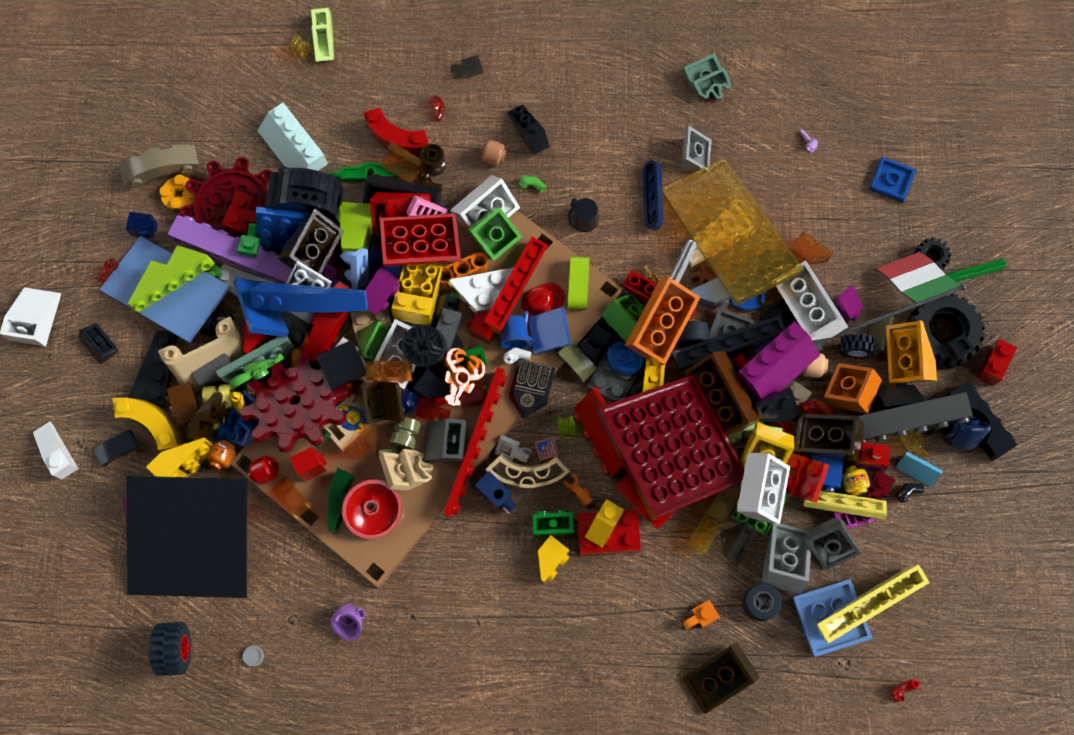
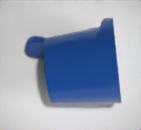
(515, 333)

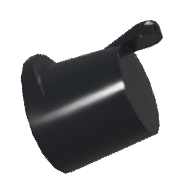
(583, 215)

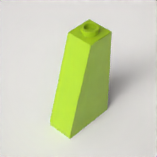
(357, 226)

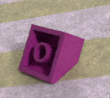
(380, 289)

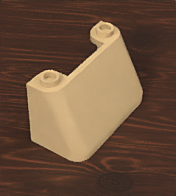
(229, 341)

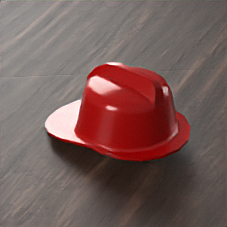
(543, 299)

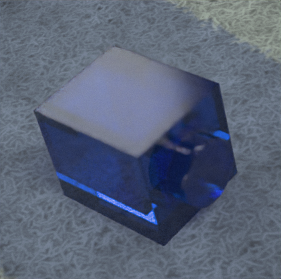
(141, 225)

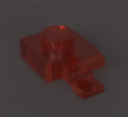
(430, 409)

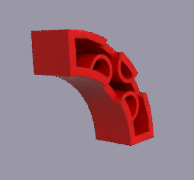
(386, 132)
(324, 331)

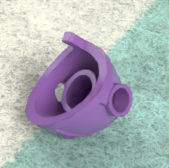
(349, 622)

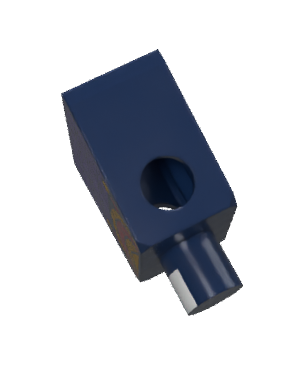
(487, 487)

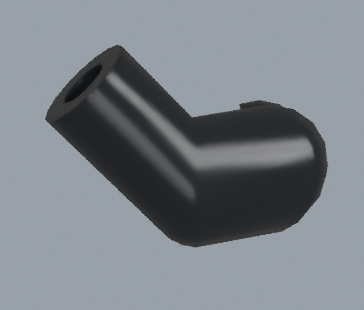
(907, 489)

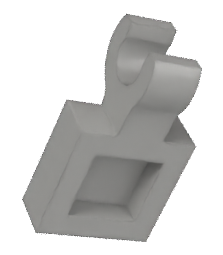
(510, 449)

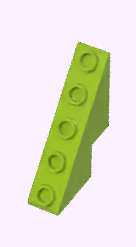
(162, 279)

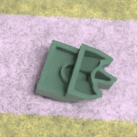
(707, 77)

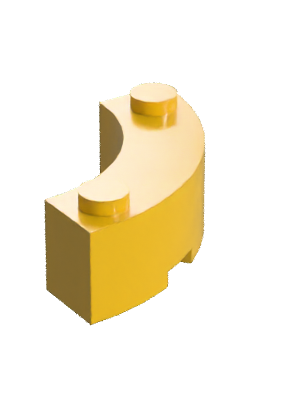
(153, 417)

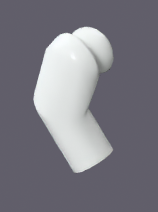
(516, 354)

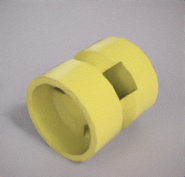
(225, 389)

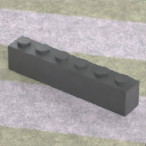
(916, 417)

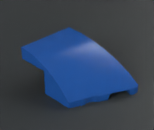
(235, 428)

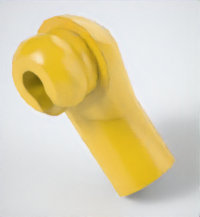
(238, 400)

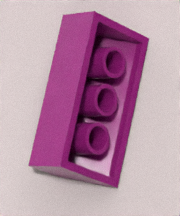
(779, 362)

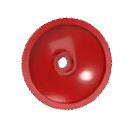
(373, 521)

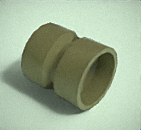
(405, 433)

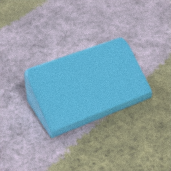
(918, 469)

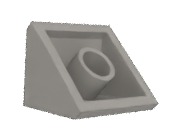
(695, 150)

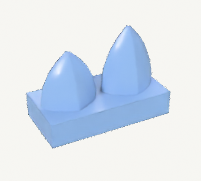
(359, 271)

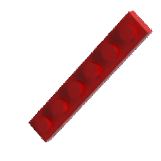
(515, 285)

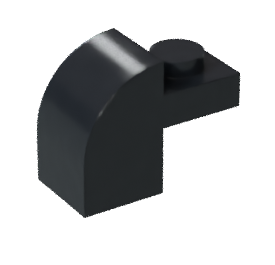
(597, 341)

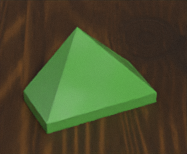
(371, 339)

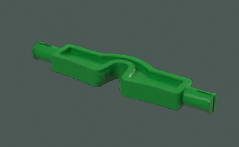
(360, 172)

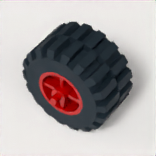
(170, 649)

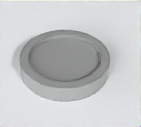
(253, 656)

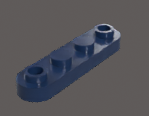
(653, 195)

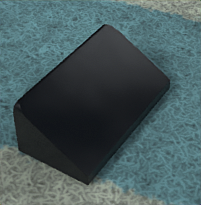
(97, 343)

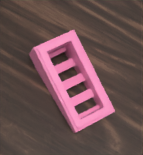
(417, 201)

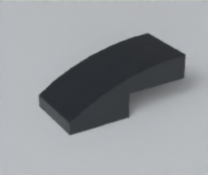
(115, 447)

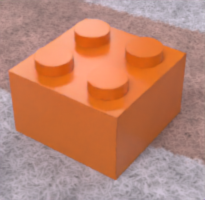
(853, 388)

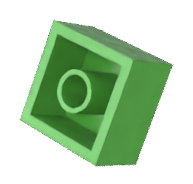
(494, 233)

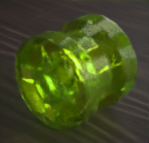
(566, 425)

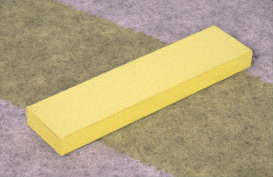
(849, 504)

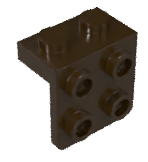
(381, 402)

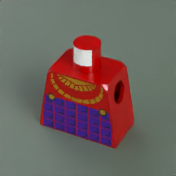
(873, 457)

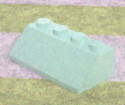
(290, 140)

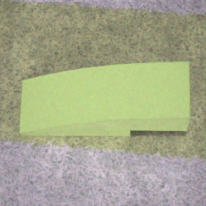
(322, 34)

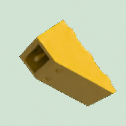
(417, 293)
(181, 460)

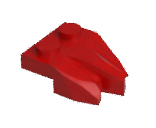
(241, 212)

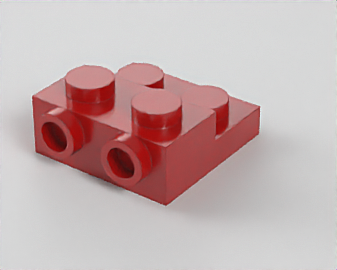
(805, 477)

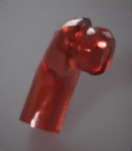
(109, 266)

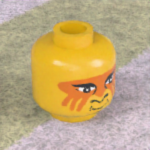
(855, 480)

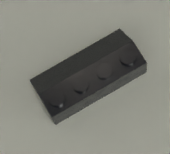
(379, 183)

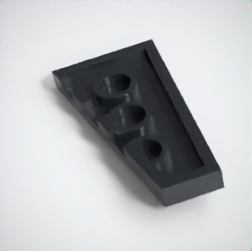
(154, 375)

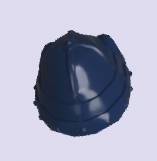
(966, 435)

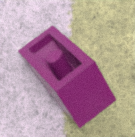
(849, 304)

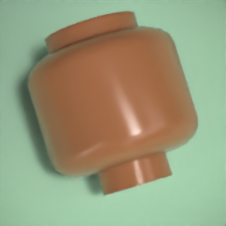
(492, 152)

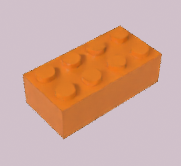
(662, 321)

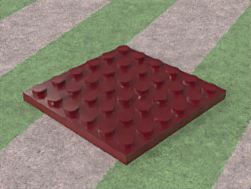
(672, 446)

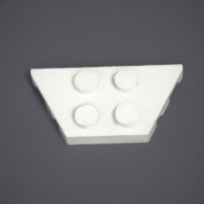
(481, 289)

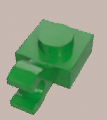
(249, 244)

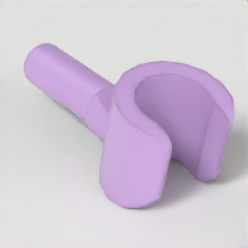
(811, 144)

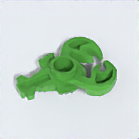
(254, 369)

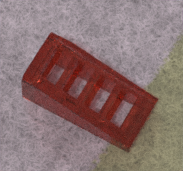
(817, 407)

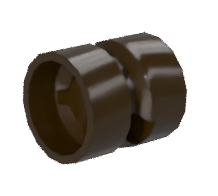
(433, 159)

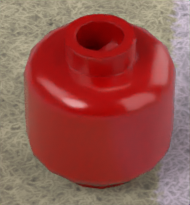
(263, 469)

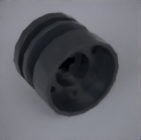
(435, 342)

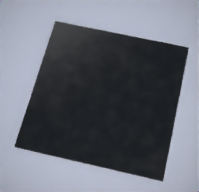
(186, 536)

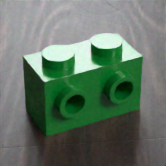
(553, 524)

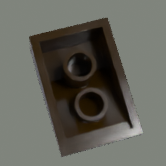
(312, 242)
(830, 436)
(721, 678)

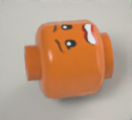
(221, 455)

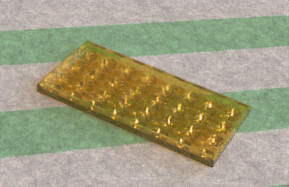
(731, 231)

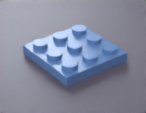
(818, 605)

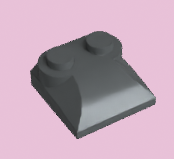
(832, 543)

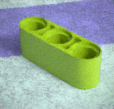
(578, 283)

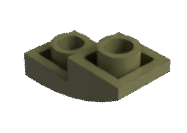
(577, 361)

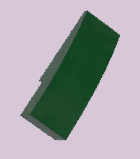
(339, 487)

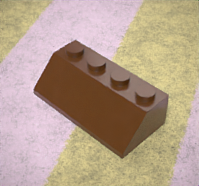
(724, 392)

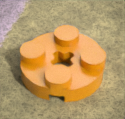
(169, 190)

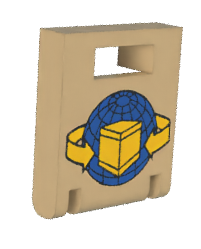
(354, 423)

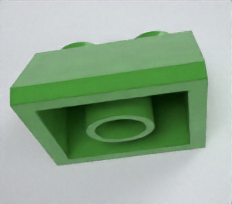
(623, 315)

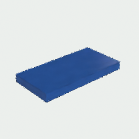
(259, 320)

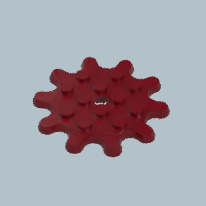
(217, 192)
(288, 421)

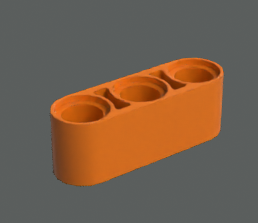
(467, 263)

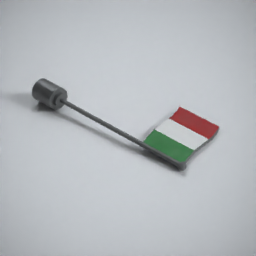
(916, 279)

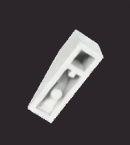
(54, 451)

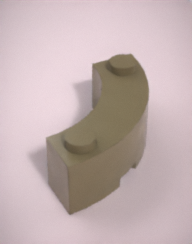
(157, 162)

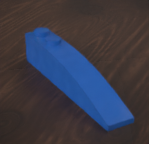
(306, 298)

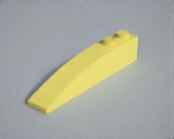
(872, 602)

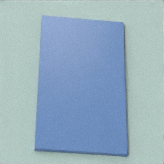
(180, 310)

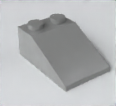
(787, 559)

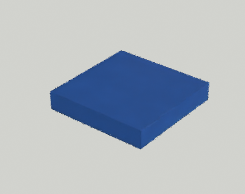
(892, 179)
(549, 331)

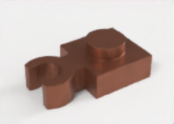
(706, 275)

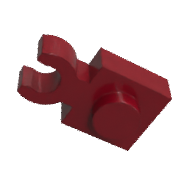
(880, 485)

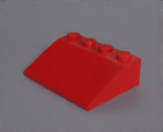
(419, 239)
(595, 432)

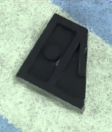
(778, 407)

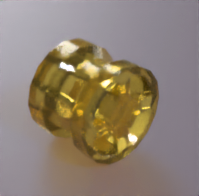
(299, 46)

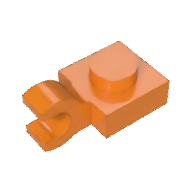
(582, 495)
(703, 614)

